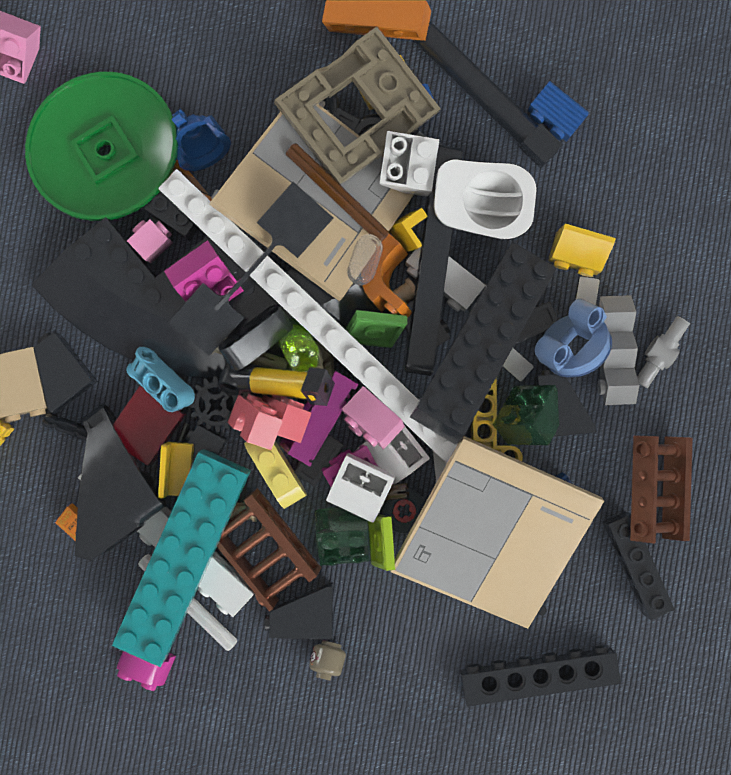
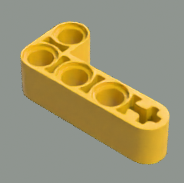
(488, 418)

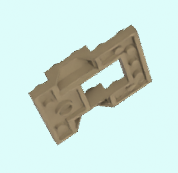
(384, 83)

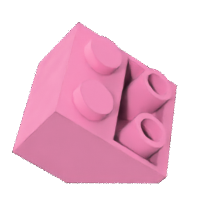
(17, 46)

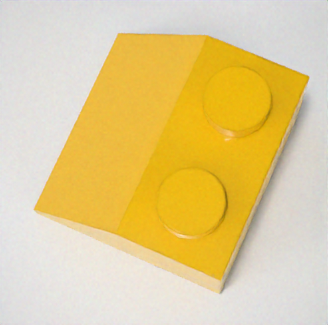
(580, 250)

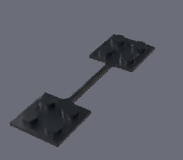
(292, 223)

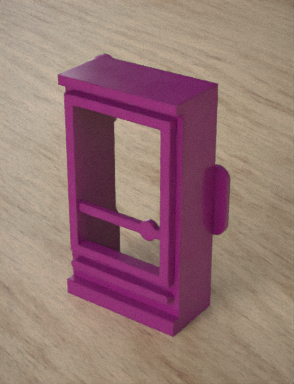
(320, 421)

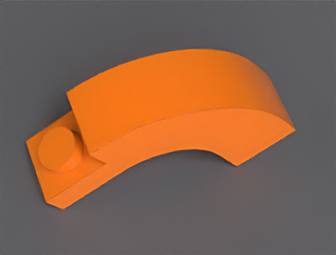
(378, 288)

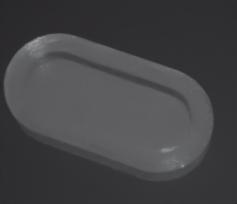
(364, 259)

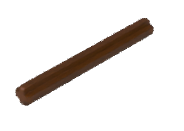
(336, 192)

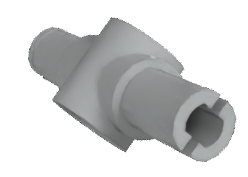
(662, 351)

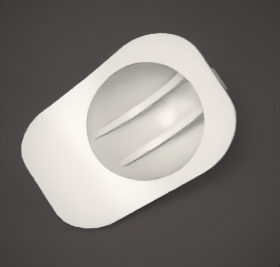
(485, 198)

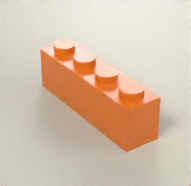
(393, 17)

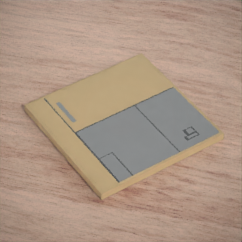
(267, 174)
(496, 532)

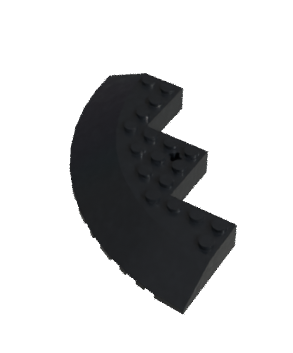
(124, 306)

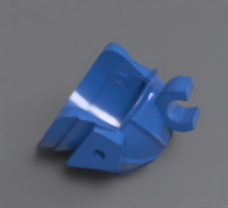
(199, 141)

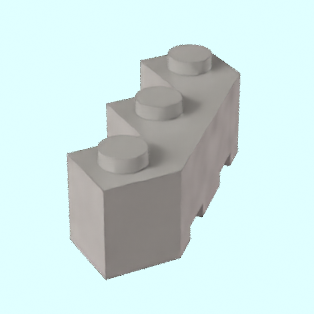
(617, 374)

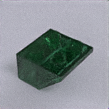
(529, 415)
(341, 537)

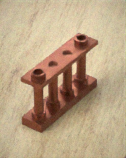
(676, 488)
(288, 546)

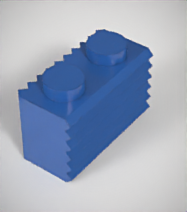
(557, 112)

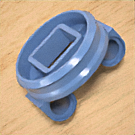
(583, 320)

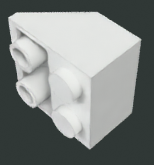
(409, 163)
(400, 456)
(360, 487)

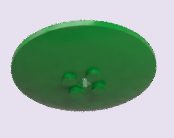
(81, 119)

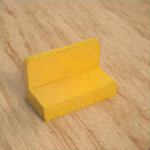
(402, 229)
(174, 467)

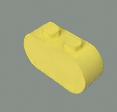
(277, 473)

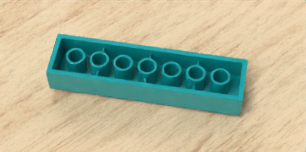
(181, 557)

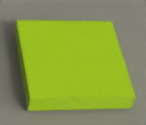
(381, 542)

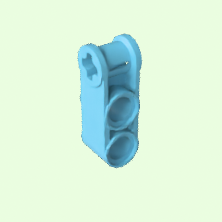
(160, 380)

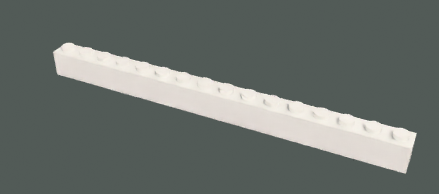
(301, 307)

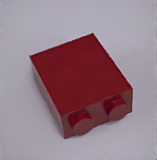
(146, 426)

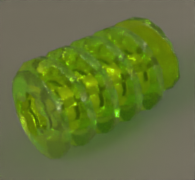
(300, 349)

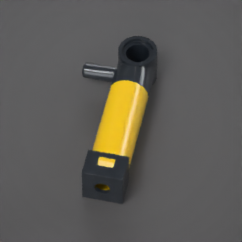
(312, 385)

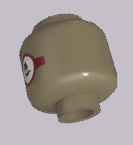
(327, 660)

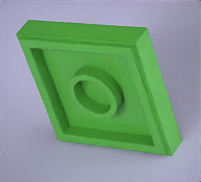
(376, 328)

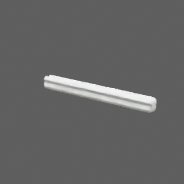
(204, 618)

